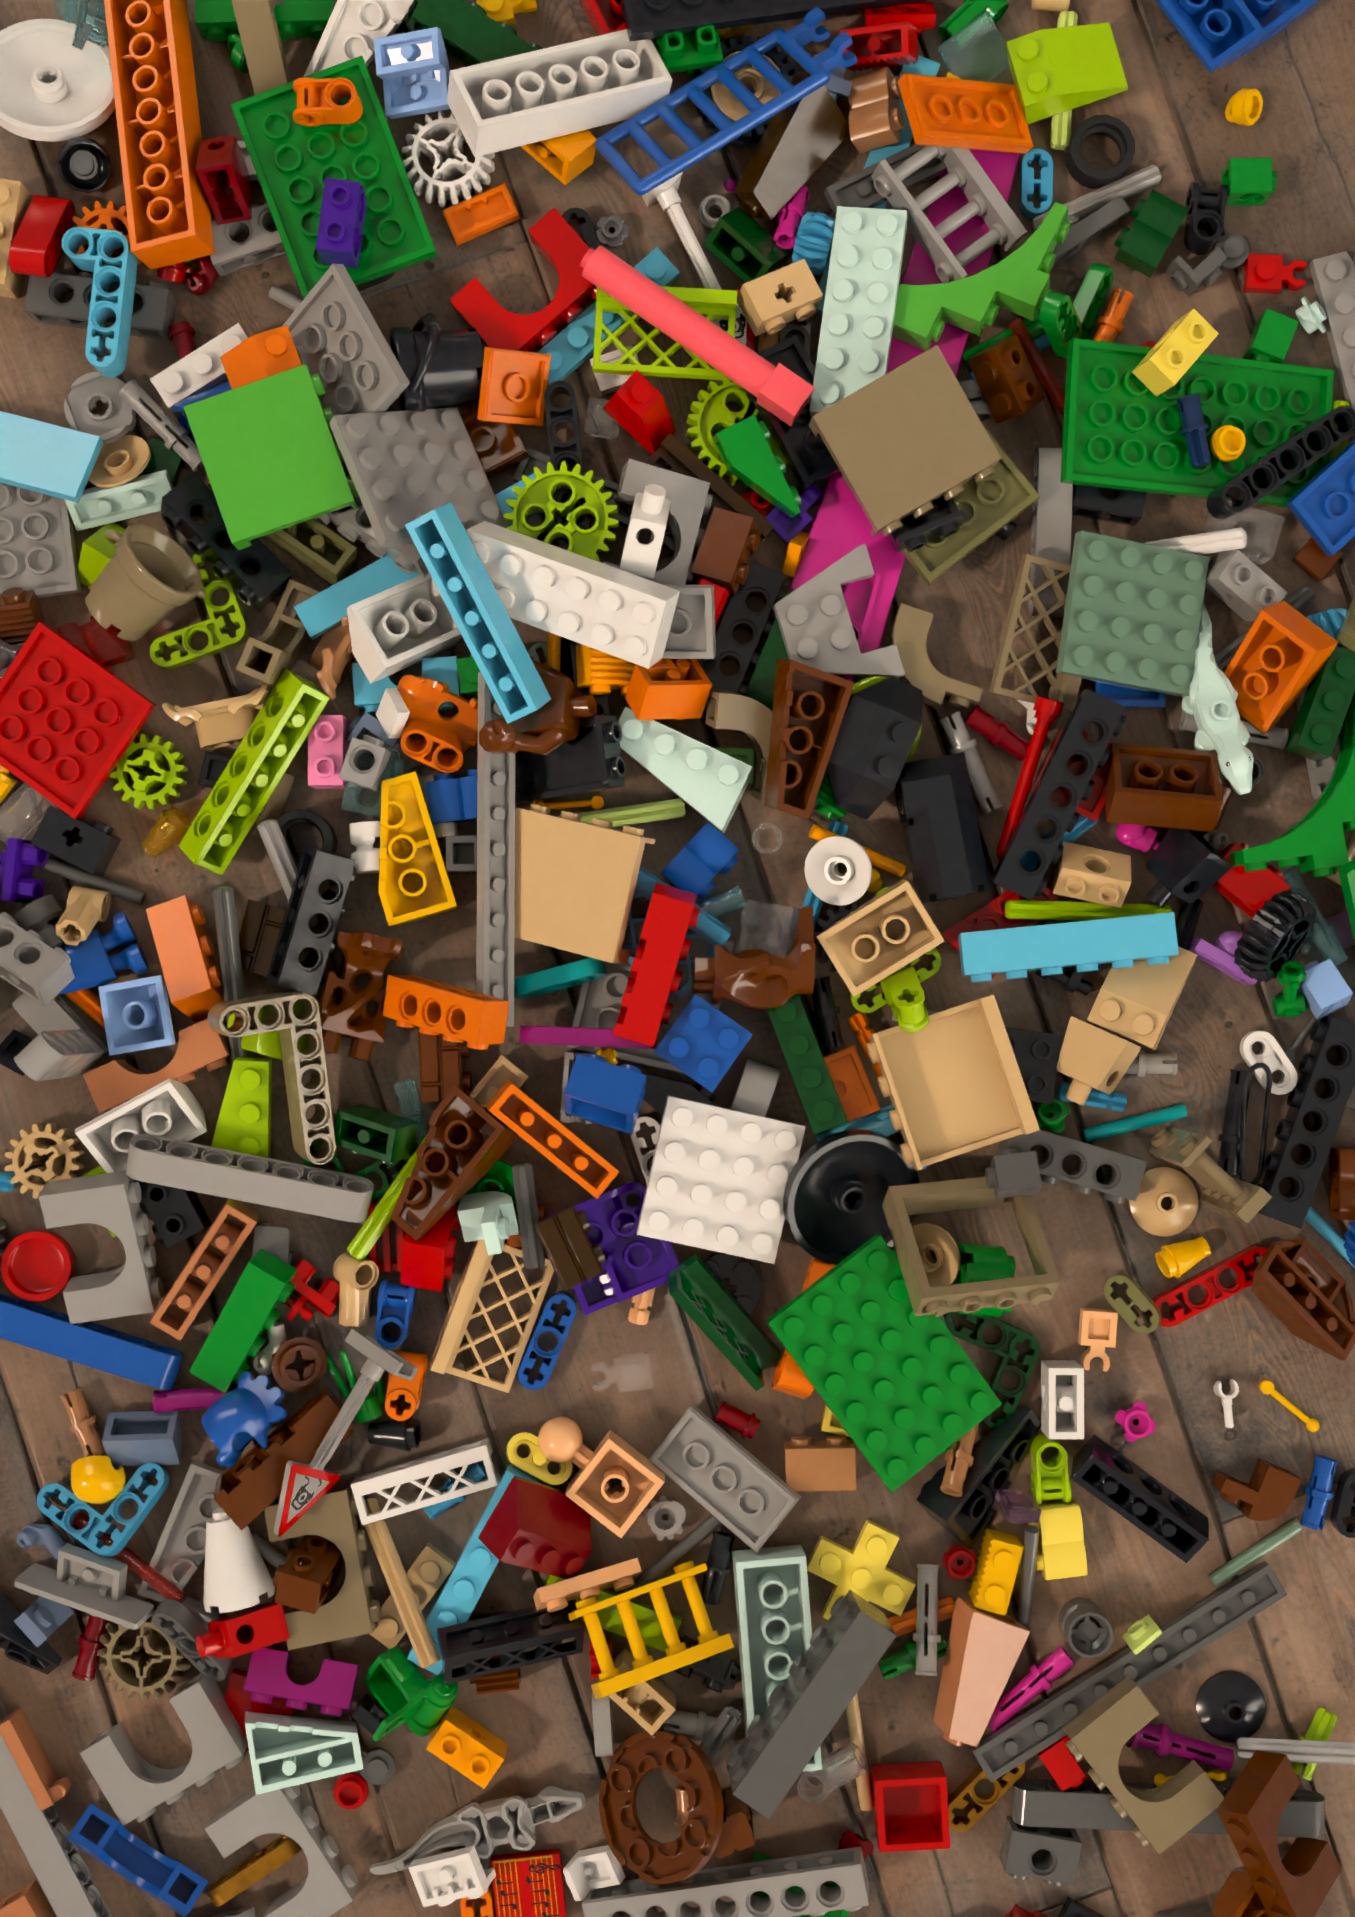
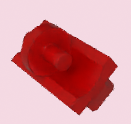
(322, 1301)

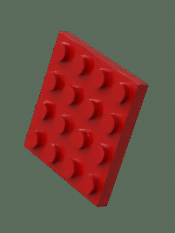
(65, 720)

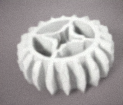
(427, 144)

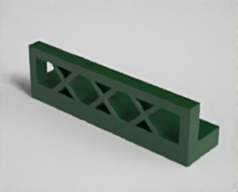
(723, 1319)

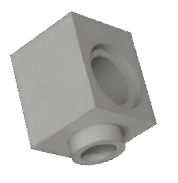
(369, 778)

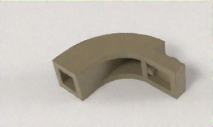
(910, 636)
(281, 642)
(743, 713)

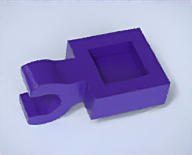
(786, 527)

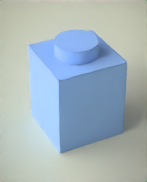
(1324, 988)

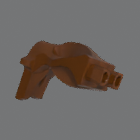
(757, 976)
(348, 1019)

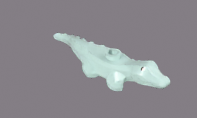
(1216, 714)

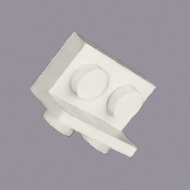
(450, 1876)

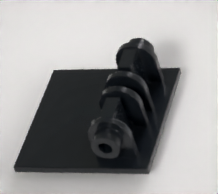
(1037, 1061)

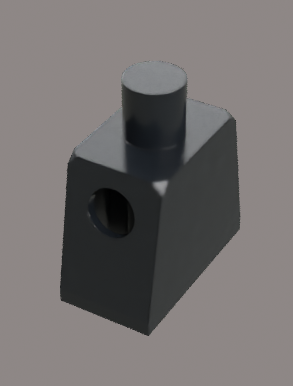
(1184, 866)

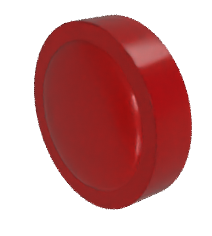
(37, 1265)

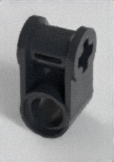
(1205, 212)

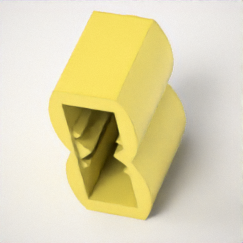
(1061, 1541)

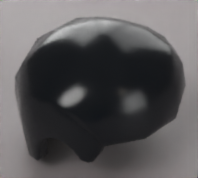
(84, 164)

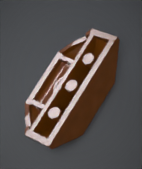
(1307, 1295)

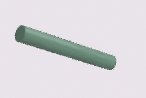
(1255, 1552)

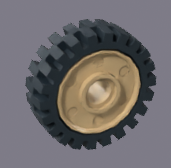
(752, 80)

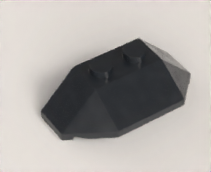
(873, 744)

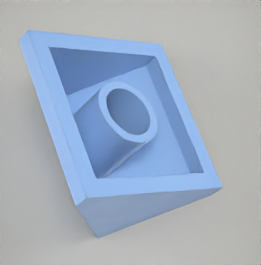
(136, 1015)

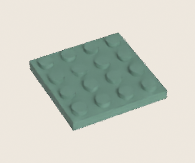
(1132, 614)

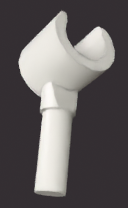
(1227, 1400)

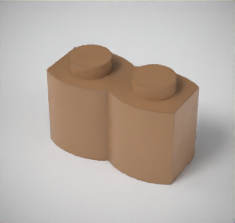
(875, 110)

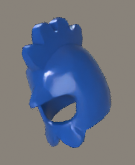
(243, 1416)

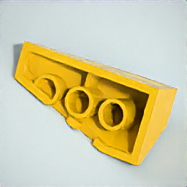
(410, 861)

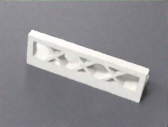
(422, 1468)

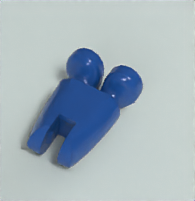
(92, 963)

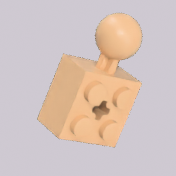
(613, 1458)

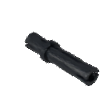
(1230, 1138)

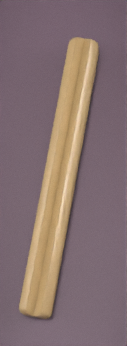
(401, 1589)

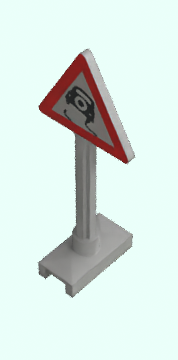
(308, 1483)

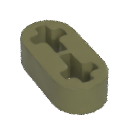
(1126, 1309)

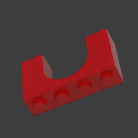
(514, 331)

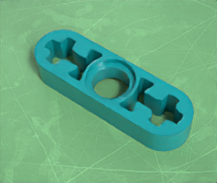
(559, 978)

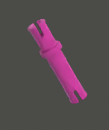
(1058, 1660)

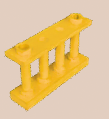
(676, 1653)

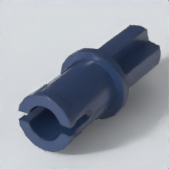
(1194, 429)

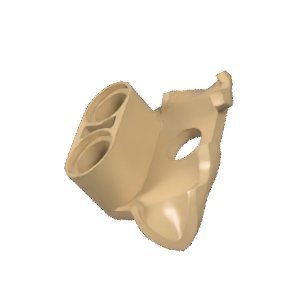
(221, 721)

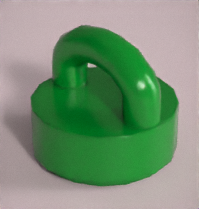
(237, 55)

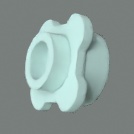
(1311, 316)

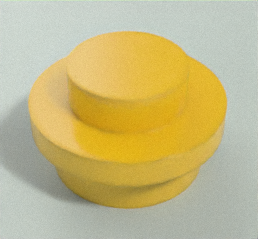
(1227, 443)

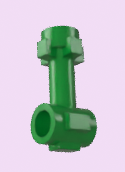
(1290, 1002)

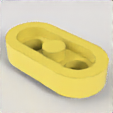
(536, 1462)

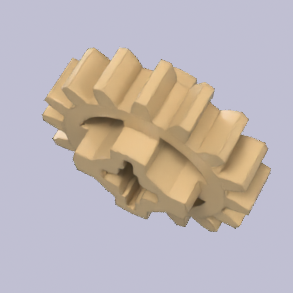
(35, 1149)

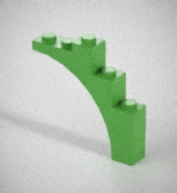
(974, 301)

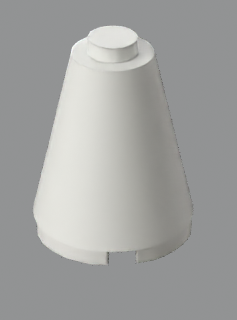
(233, 1566)

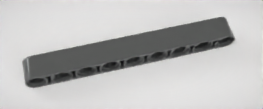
(1087, 1807)

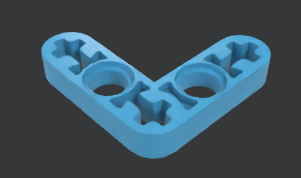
(100, 1523)

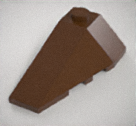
(456, 1154)

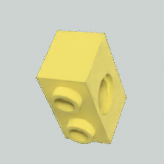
(1175, 352)

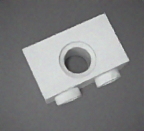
(1062, 1399)

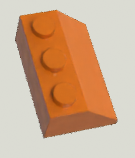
(260, 357)

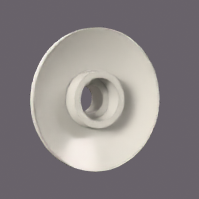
(823, 873)

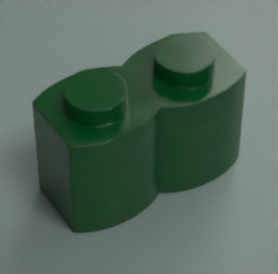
(1151, 232)

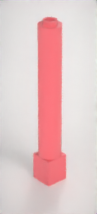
(775, 387)

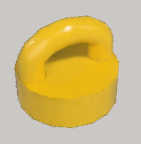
(1244, 107)

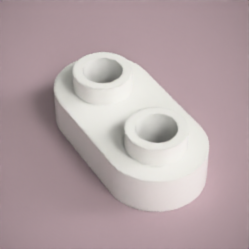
(1273, 1057)

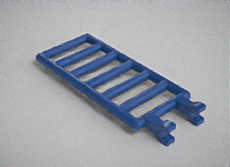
(790, 41)

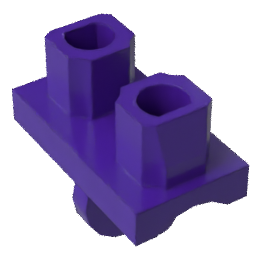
(17, 871)

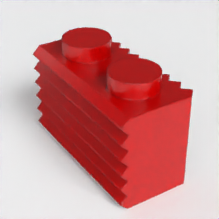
(883, 45)

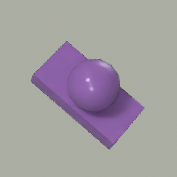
(1222, 955)

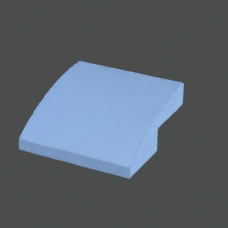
(413, 72)

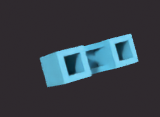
(368, 696)

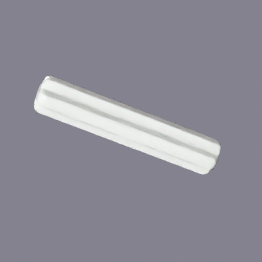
(1206, 542)

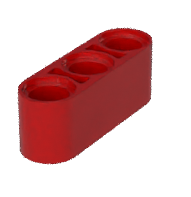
(40, 236)

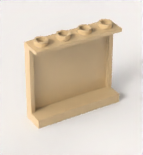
(575, 882)
(952, 1083)

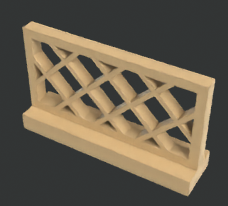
(462, 1309)

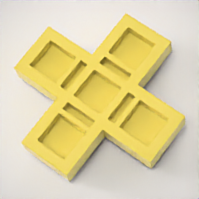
(862, 1569)

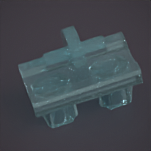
(89, 20)

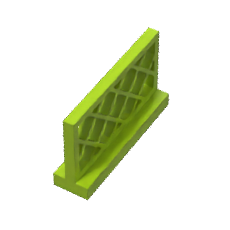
(707, 302)

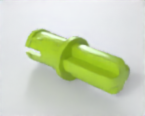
(1319, 1730)

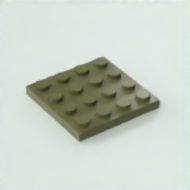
(987, 510)

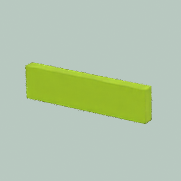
(644, 1614)

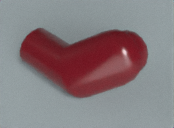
(203, 277)

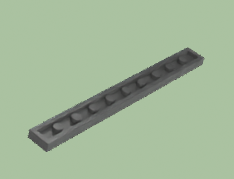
(1178, 1641)

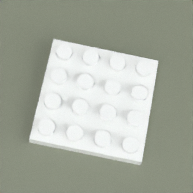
(719, 1179)

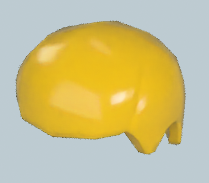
(96, 1479)

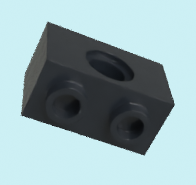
(1124, 509)

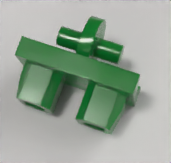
(690, 50)

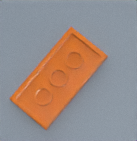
(965, 113)

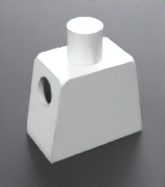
(646, 525)

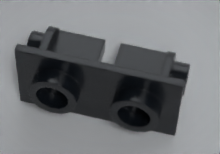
(714, 1671)

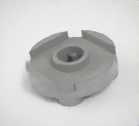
(82, 400)

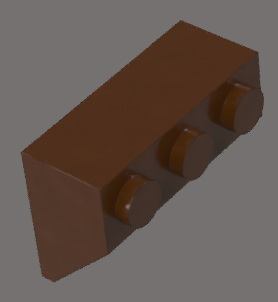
(1163, 787)

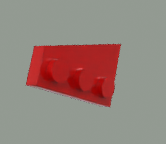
(993, 917)

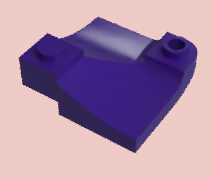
(632, 1260)

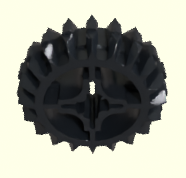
(1275, 935)

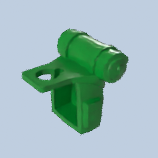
(407, 1694)

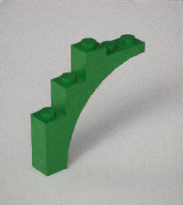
(1319, 838)

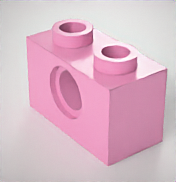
(327, 751)

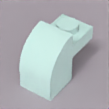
(488, 1218)

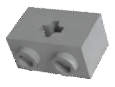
(1241, 584)

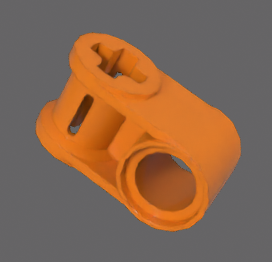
(319, 99)
(411, 1389)

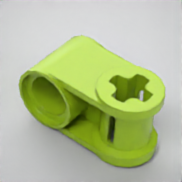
(906, 999)
(1049, 1476)

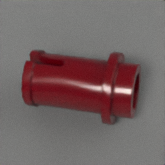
(183, 338)
(737, 1420)

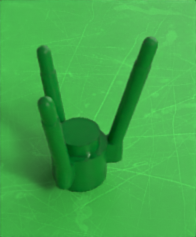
(371, 1406)

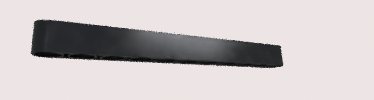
(570, 452)

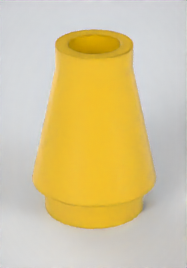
(1181, 1256)

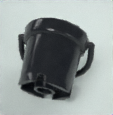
(438, 363)

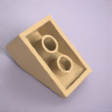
(880, 937)
(1141, 998)

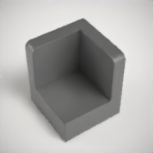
(273, 1240)

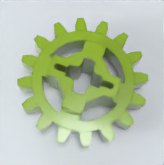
(146, 785)

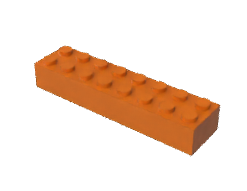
(158, 130)

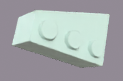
(299, 1749)

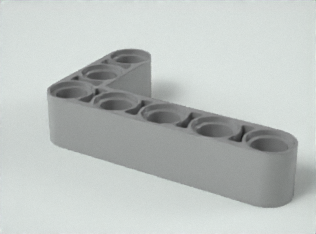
(63, 1042)

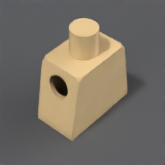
(1093, 1059)

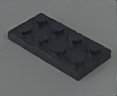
(802, 450)

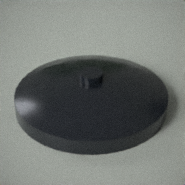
(839, 1192)

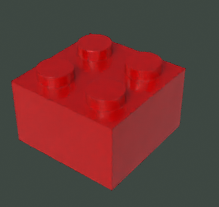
(910, 1806)

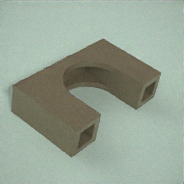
(353, 1608)
(1159, 1813)

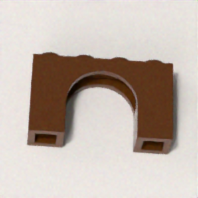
(1252, 1818)

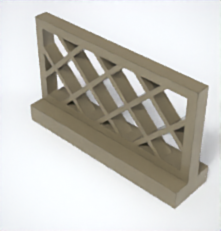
(1063, 687)

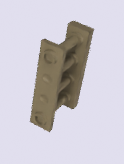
(1221, 1191)

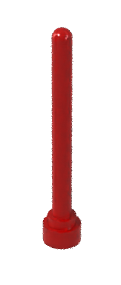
(1046, 712)

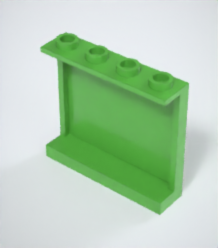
(271, 454)

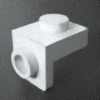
(592, 1870)

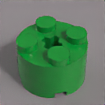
(984, 1264)

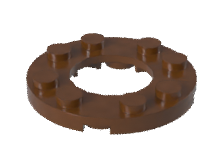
(627, 1839)

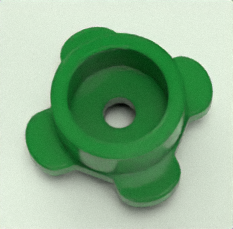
(1059, 1111)

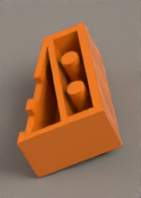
(186, 957)

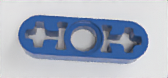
(529, 1360)

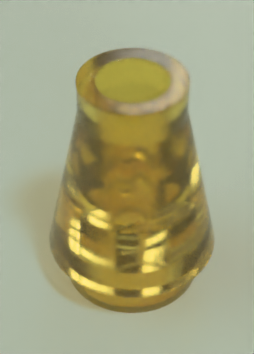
(166, 831)

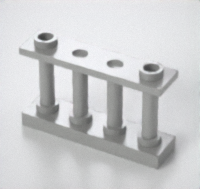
(983, 201)

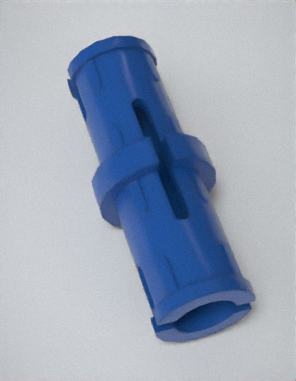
(1318, 1492)

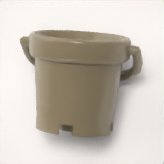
(142, 581)

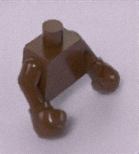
(545, 727)

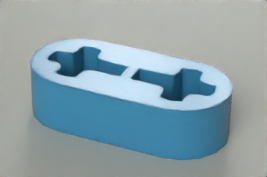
(1028, 183)

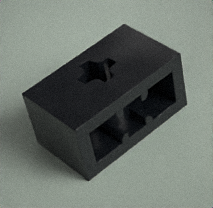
(91, 855)

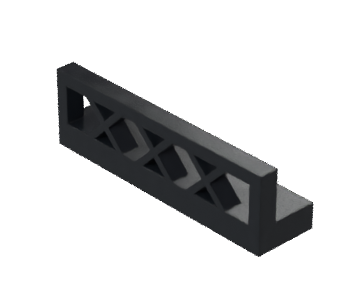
(511, 1636)

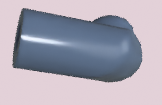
(41, 1535)

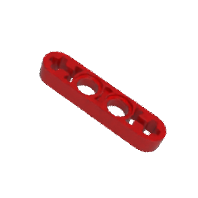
(1209, 1280)

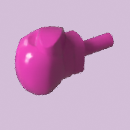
(1137, 836)

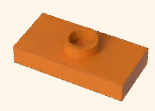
(481, 214)

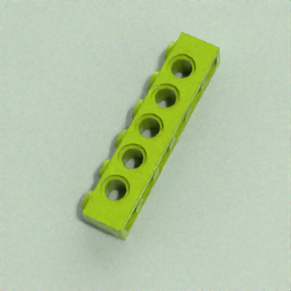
(253, 772)

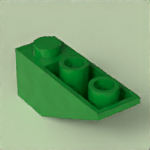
(751, 460)

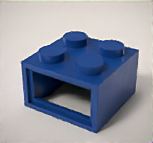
(703, 1043)
(605, 1092)

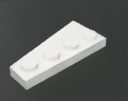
(354, 28)

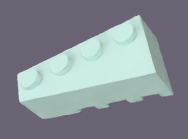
(690, 769)

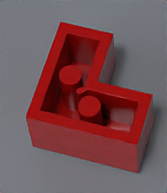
(431, 1258)

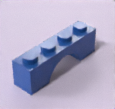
(136, 1861)

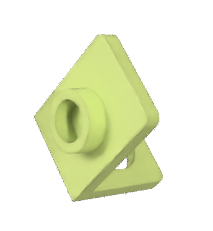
(1142, 1634)

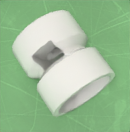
(365, 837)

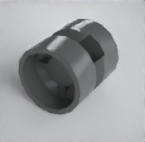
(42, 918)
(1085, 1628)

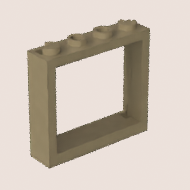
(973, 1296)

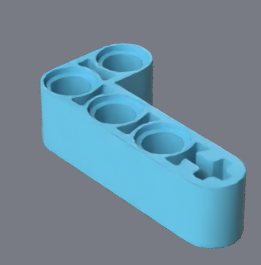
(104, 304)

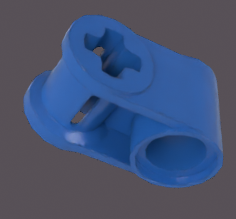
(394, 1310)

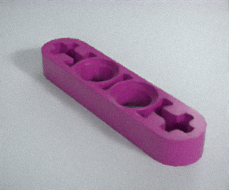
(575, 1036)

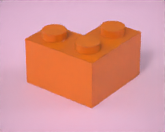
(668, 690)

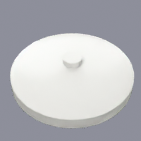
(51, 86)

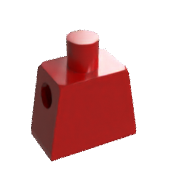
(244, 1631)

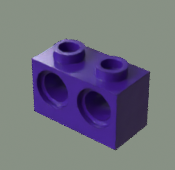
(341, 222)

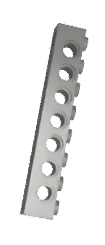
(740, 1882)

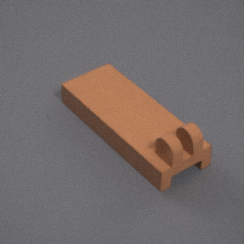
(32, 1760)

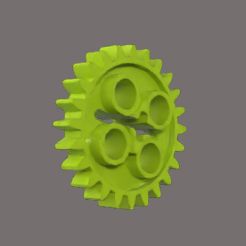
(713, 416)
(538, 496)

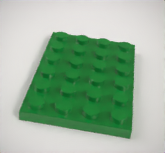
(297, 159)
(881, 1370)

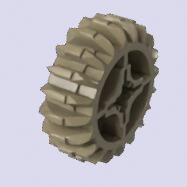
(141, 1679)

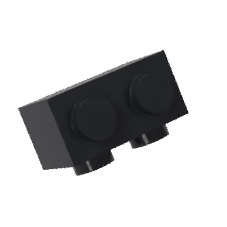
(174, 1211)

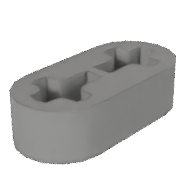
(602, 1726)

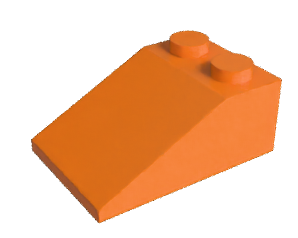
(1276, 663)

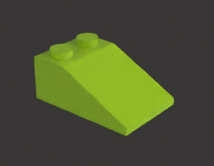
(1064, 68)

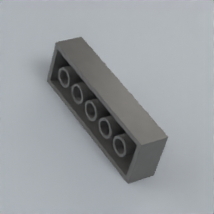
(808, 1703)

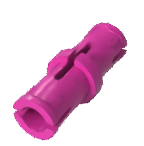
(790, 218)

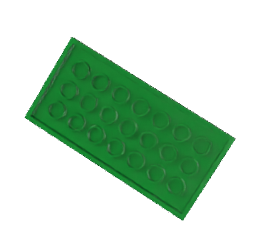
(1132, 439)

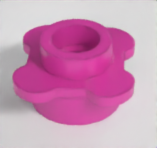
(1143, 1428)

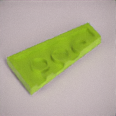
(246, 1109)

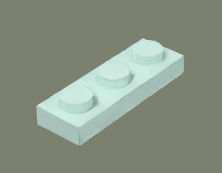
(113, 504)

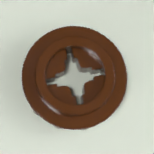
(310, 1372)

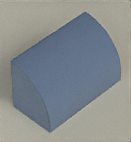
(143, 1438)

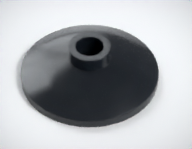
(1222, 1693)

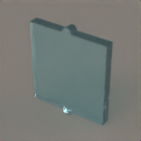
(976, 51)

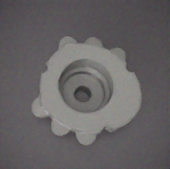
(662, 1527)

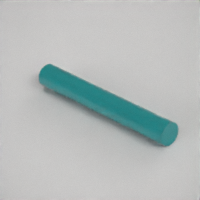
(1134, 1123)

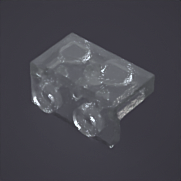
(767, 928)

